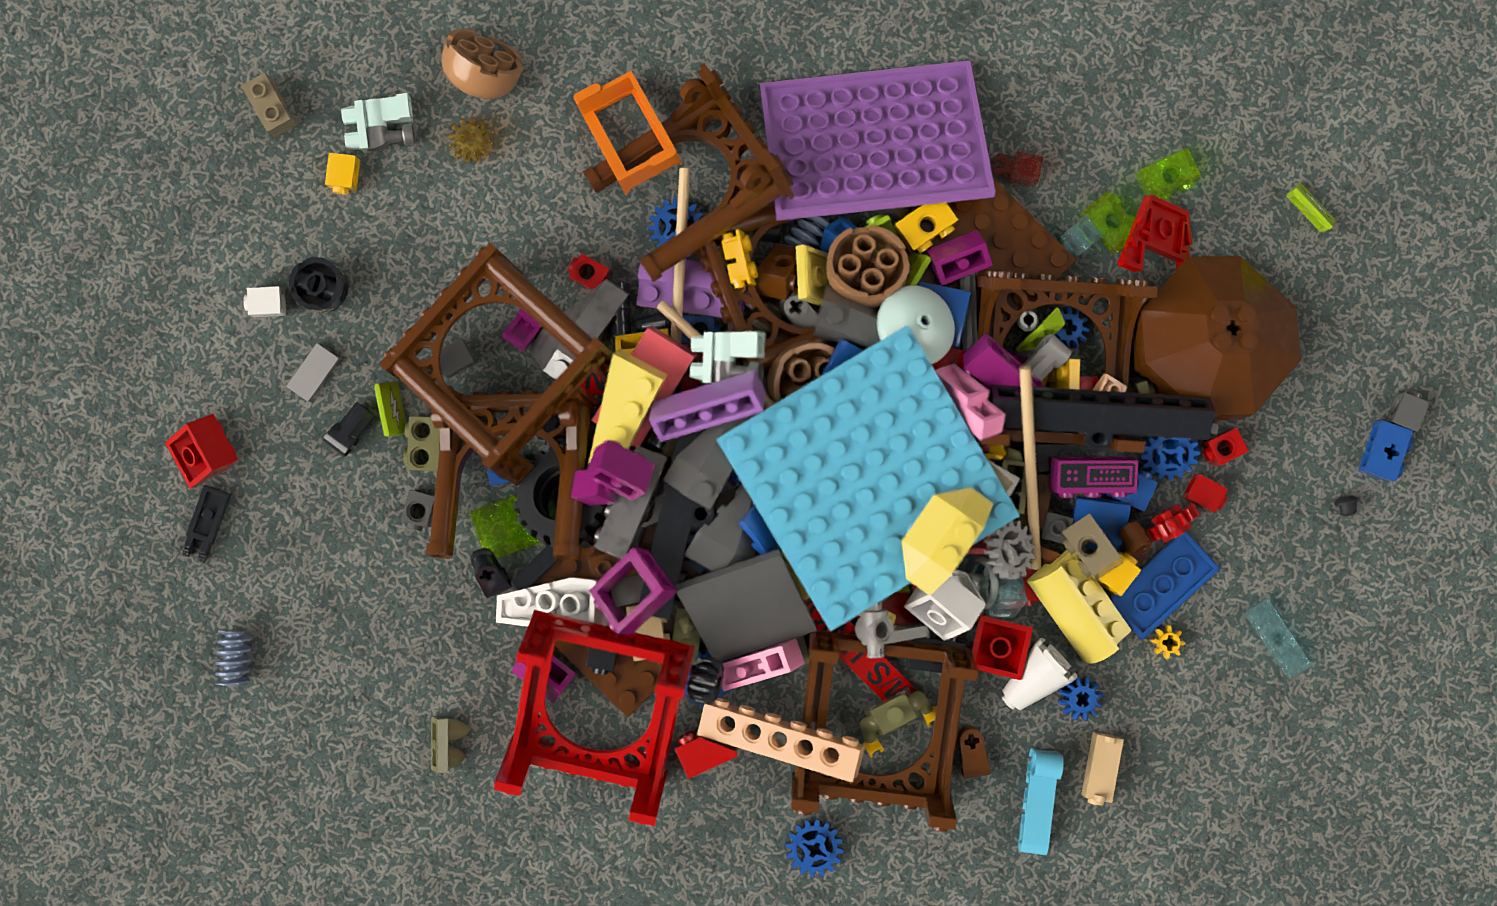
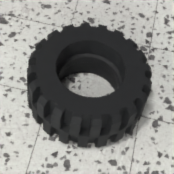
(534, 497)

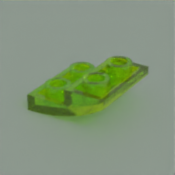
(500, 529)

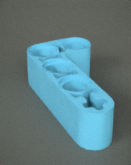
(1039, 800)

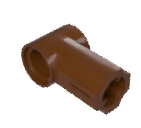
(1135, 541)

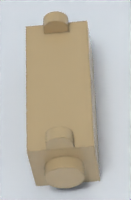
(1102, 768)

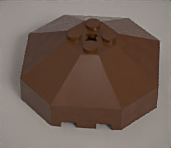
(1185, 340)

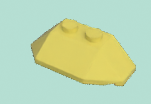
(943, 536)

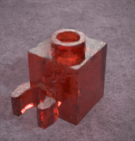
(1023, 168)

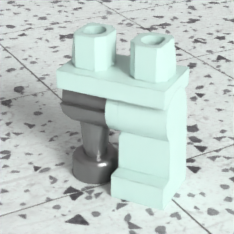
(372, 121)
(721, 352)

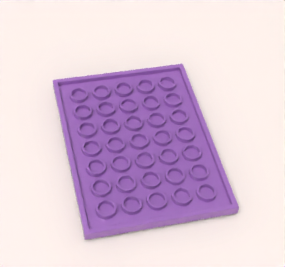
(878, 139)

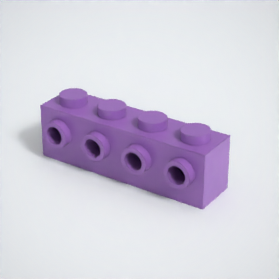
(707, 406)

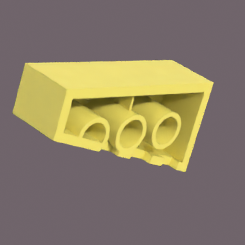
(627, 399)

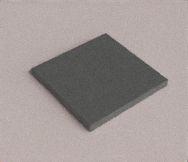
(746, 606)

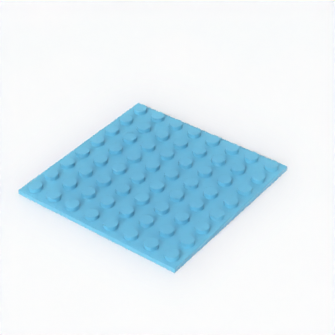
(853, 467)

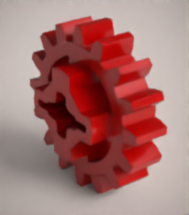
(1171, 522)

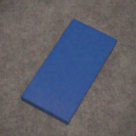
(1164, 584)

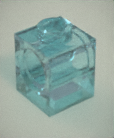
(1080, 236)

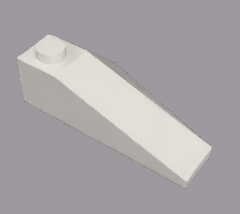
(562, 597)

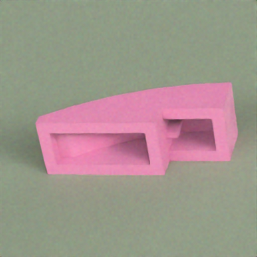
(972, 402)

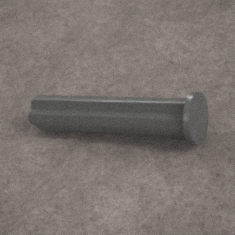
(970, 334)

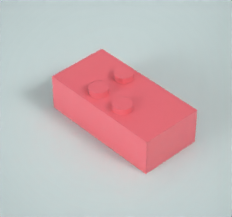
(667, 356)

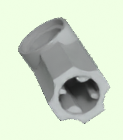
(1048, 354)

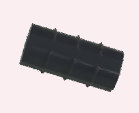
(621, 322)

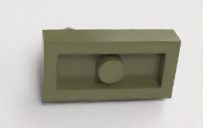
(686, 631)
(444, 731)

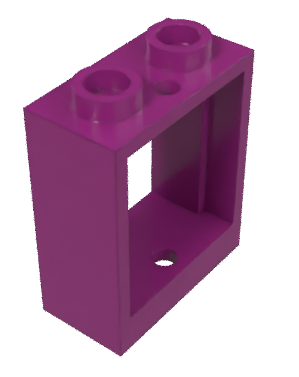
(654, 577)

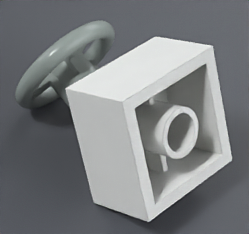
(956, 601)

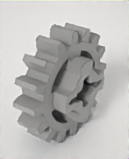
(1010, 550)

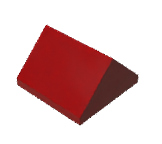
(1001, 647)

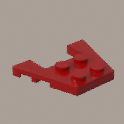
(1160, 229)

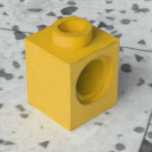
(342, 173)

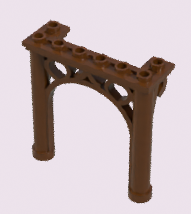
(757, 180)
(716, 264)
(574, 421)

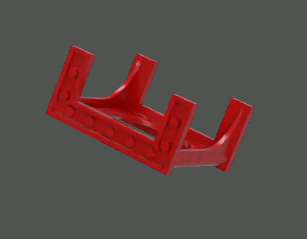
(566, 756)

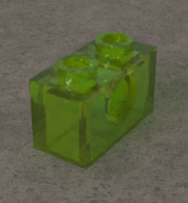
(1179, 164)
(1108, 204)

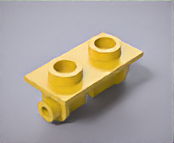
(739, 248)

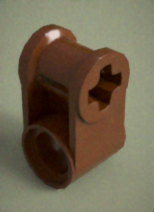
(973, 756)

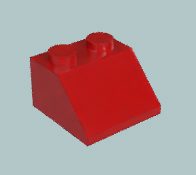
(201, 450)
(701, 753)

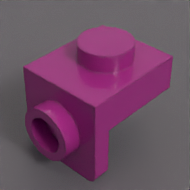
(522, 330)

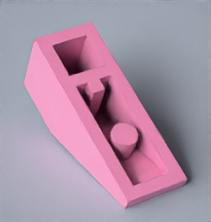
(762, 664)

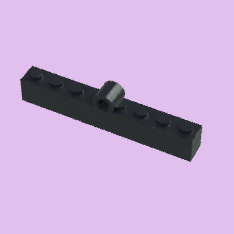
(1108, 413)
(672, 533)

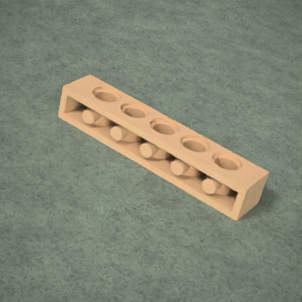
(715, 728)

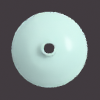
(907, 308)

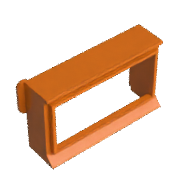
(596, 99)

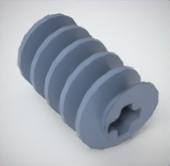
(808, 232)
(234, 657)

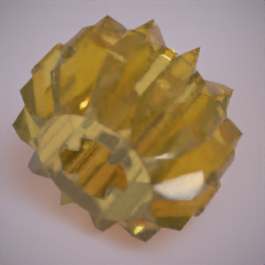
(478, 132)

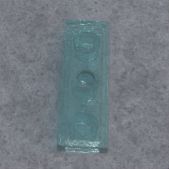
(1285, 652)

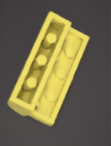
(1079, 608)

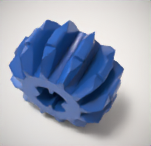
(1076, 324)
(1090, 697)

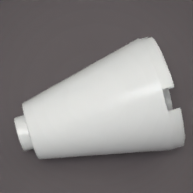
(1042, 675)

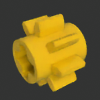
(1164, 635)

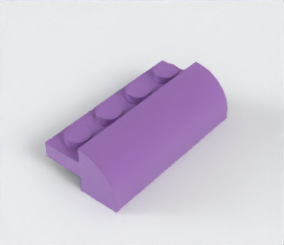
(697, 290)

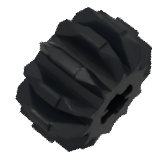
(705, 680)

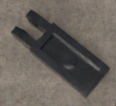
(206, 521)

